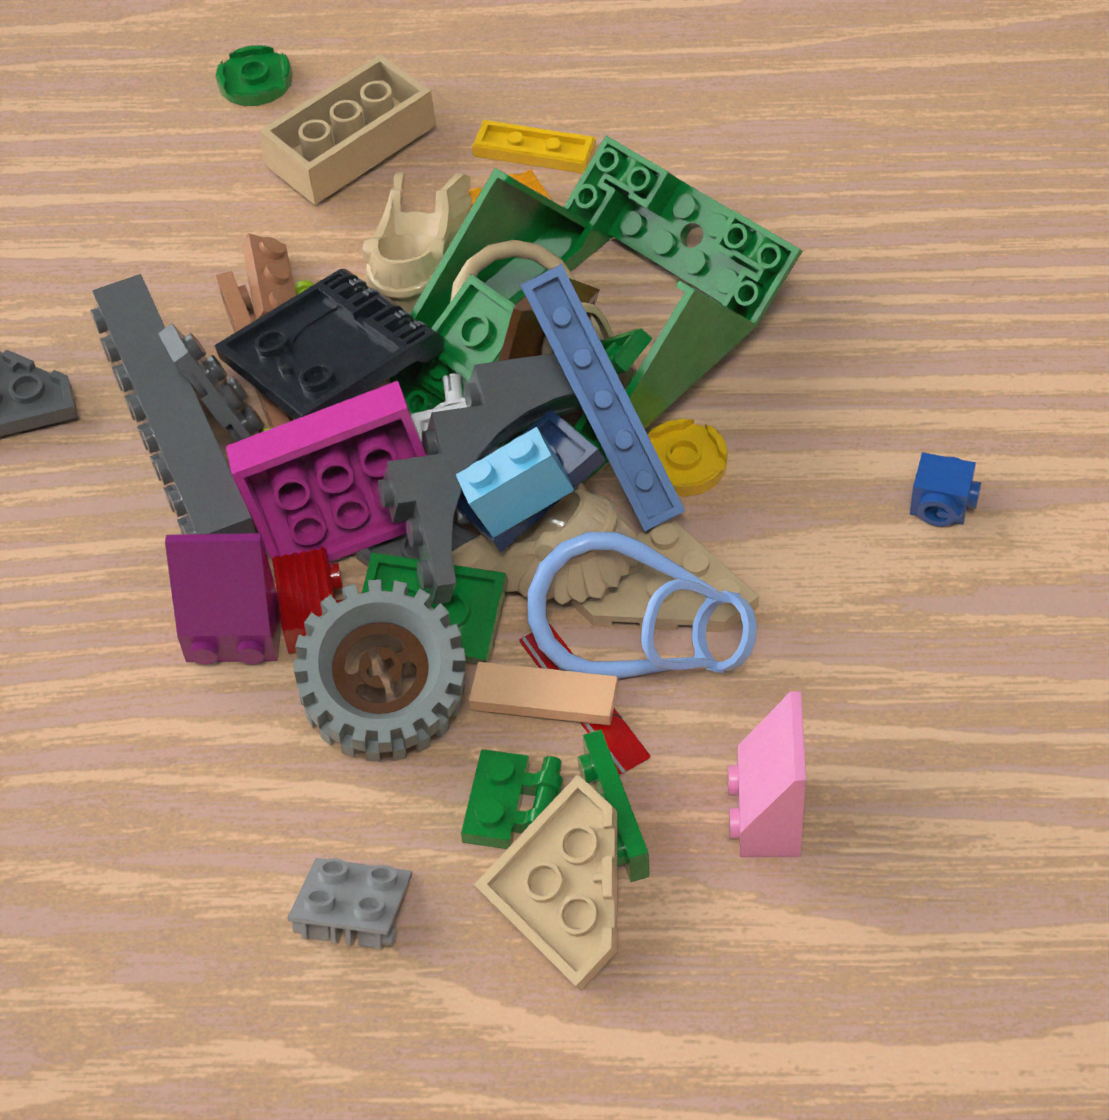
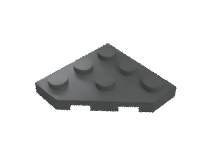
(32, 395)
(220, 395)

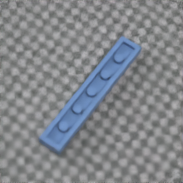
(602, 397)

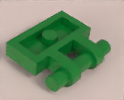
(497, 796)

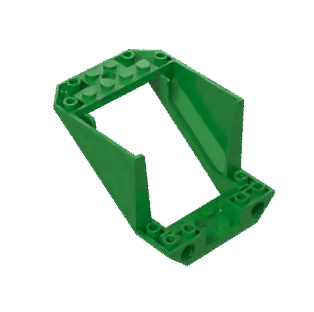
(649, 212)

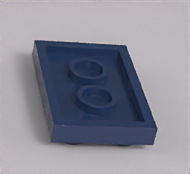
(576, 456)

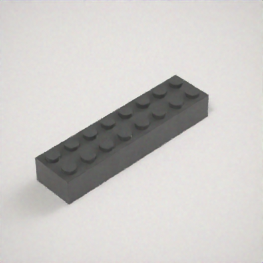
(170, 413)

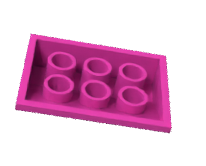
(320, 474)

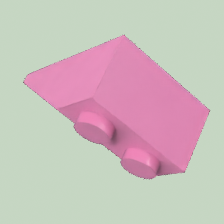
(770, 784)

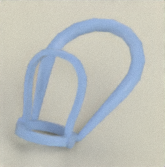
(684, 580)

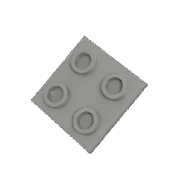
(349, 898)

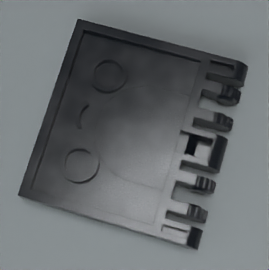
(328, 345)

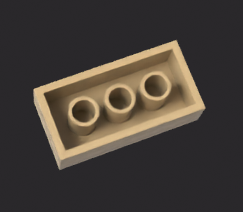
(347, 128)

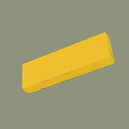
(534, 146)

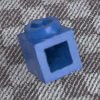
(944, 490)

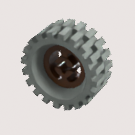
(380, 620)

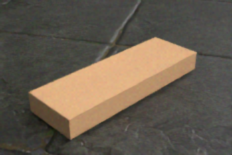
(543, 693)

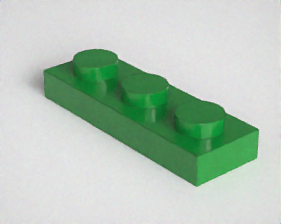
(599, 768)

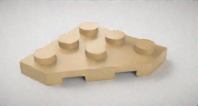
(634, 590)
(563, 882)

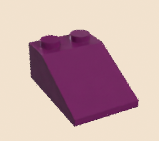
(223, 598)

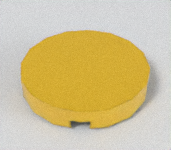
(690, 454)

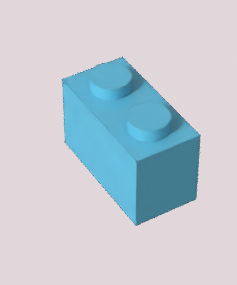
(514, 482)

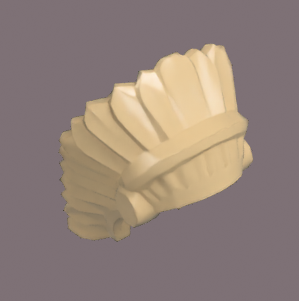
(413, 242)
(581, 576)

